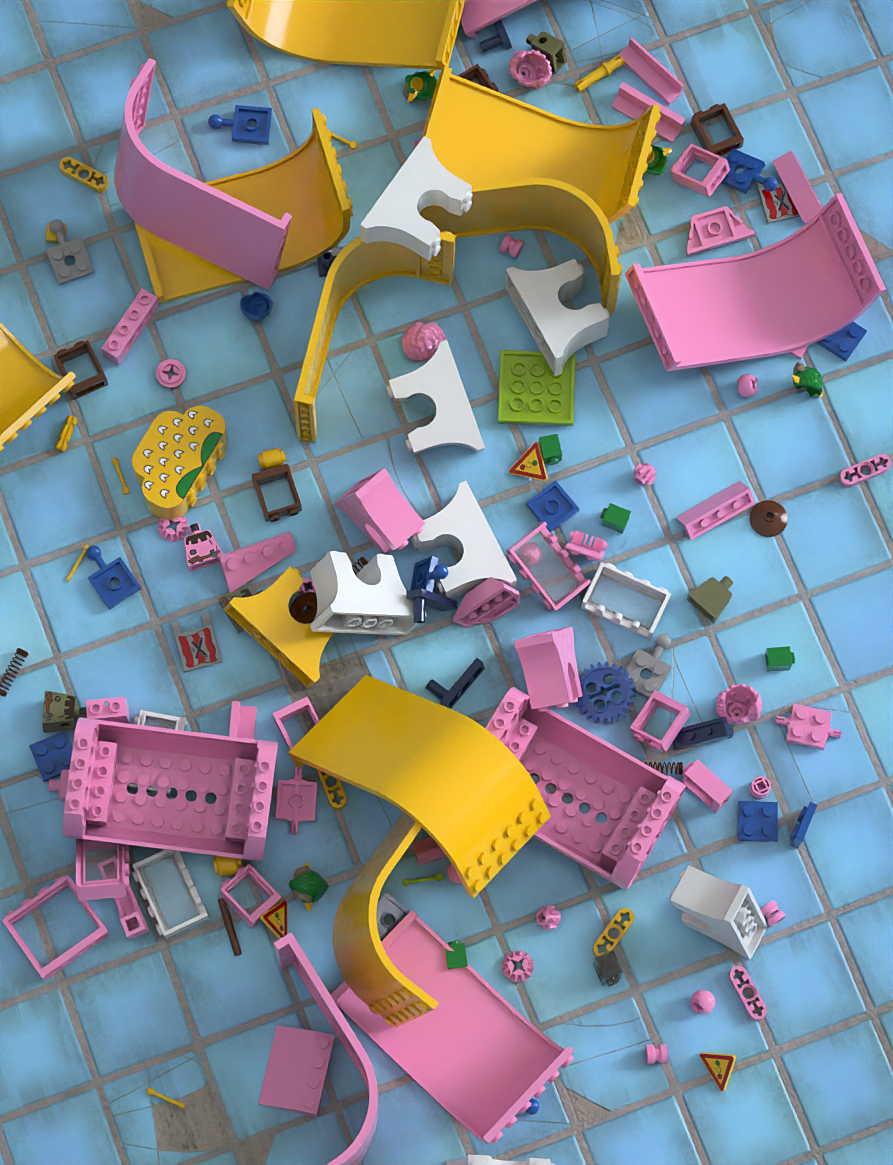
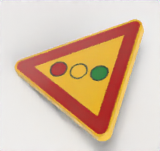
(530, 464)
(277, 919)
(719, 1067)

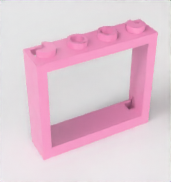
(74, 952)

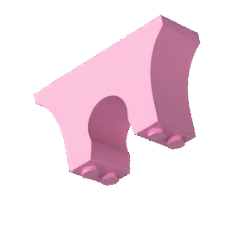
(381, 512)
(550, 668)

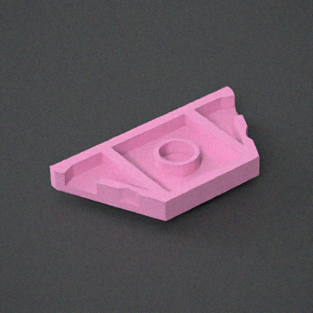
(715, 230)

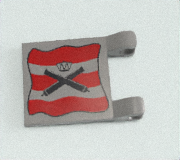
(777, 203)
(198, 646)

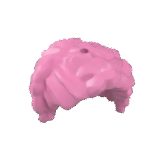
(533, 66)
(422, 340)
(739, 704)

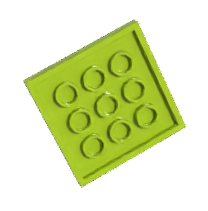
(532, 392)

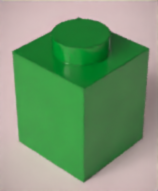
(550, 449)
(615, 517)
(779, 658)
(458, 957)

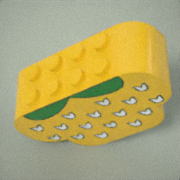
(178, 459)

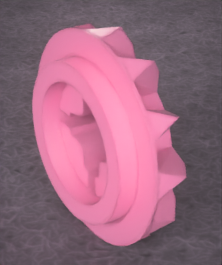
(165, 367)
(169, 534)
(518, 975)

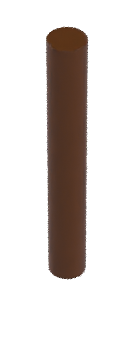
(229, 927)

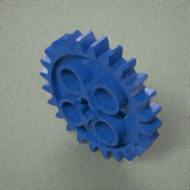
(612, 708)

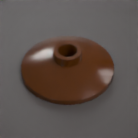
(765, 526)
(307, 615)

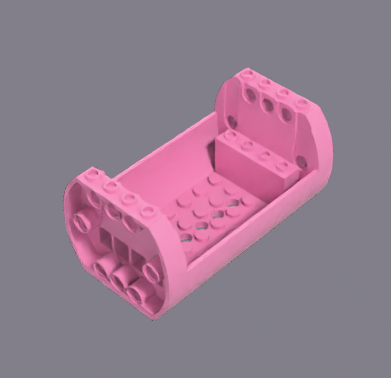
(116, 754)
(595, 774)

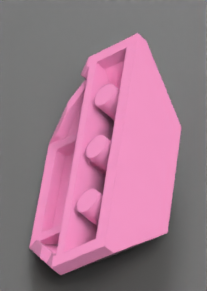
(486, 603)

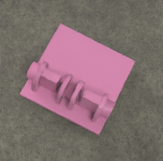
(593, 553)

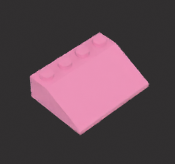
(297, 1070)

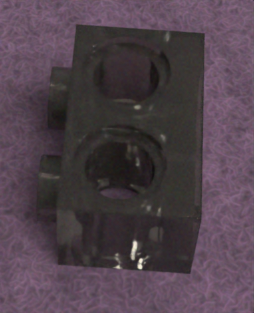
(608, 968)

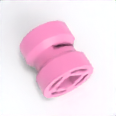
(511, 246)
(758, 791)
(769, 909)
(656, 1054)

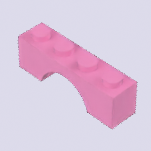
(131, 915)

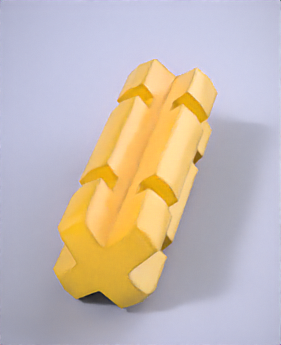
(66, 433)

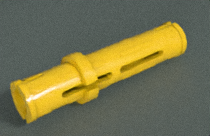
(604, 70)

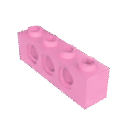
(130, 326)

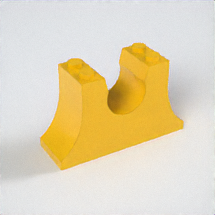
(272, 626)

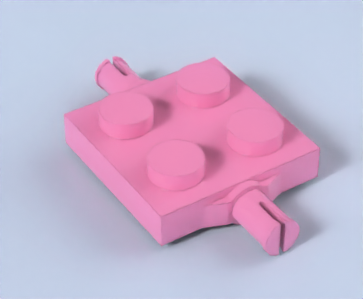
(808, 726)
(296, 800)

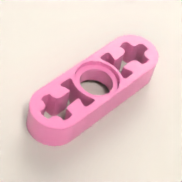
(868, 463)
(759, 1004)

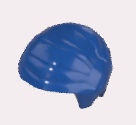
(256, 306)

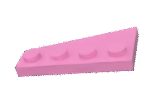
(250, 561)

